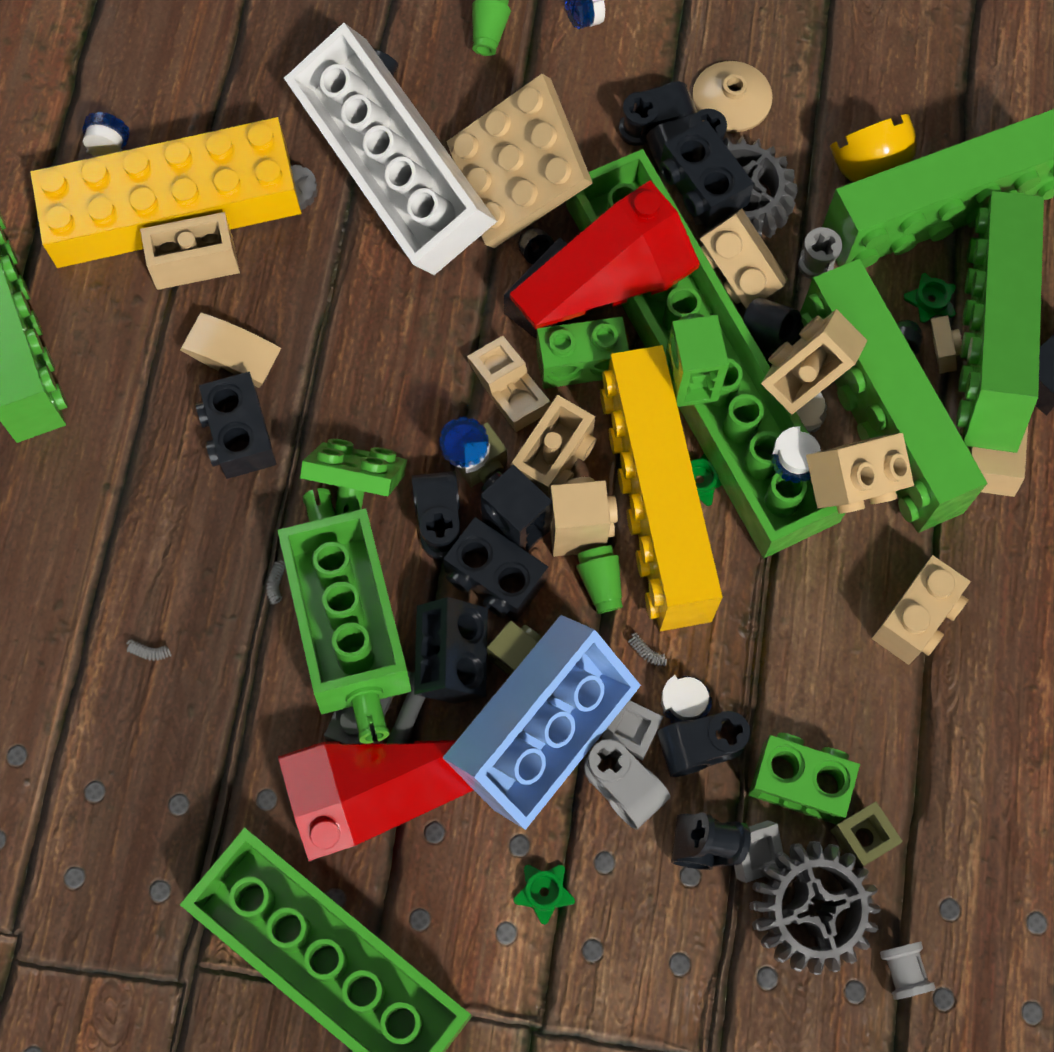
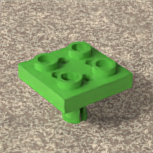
(353, 471)

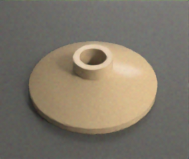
(741, 108)

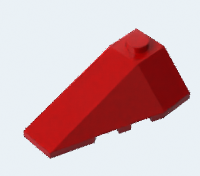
(622, 254)
(363, 790)

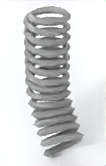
(274, 583)
(150, 653)
(657, 658)

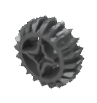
(763, 210)
(822, 926)

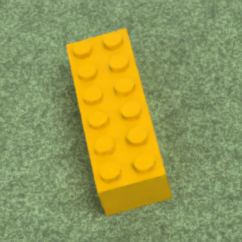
(102, 202)
(661, 489)

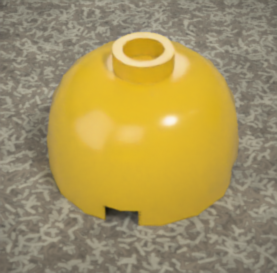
(876, 149)

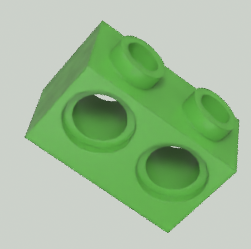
(578, 351)
(696, 359)
(802, 791)

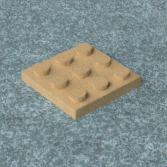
(521, 159)

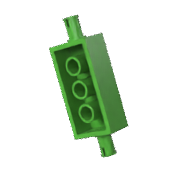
(344, 613)

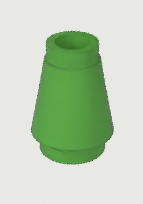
(489, 22)
(601, 577)

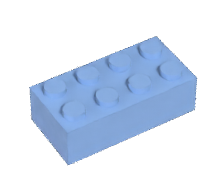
(542, 721)

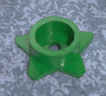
(939, 290)
(704, 468)
(531, 896)

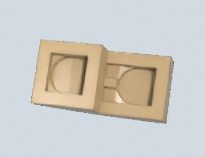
(230, 347)
(508, 383)

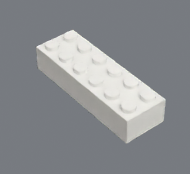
(389, 150)

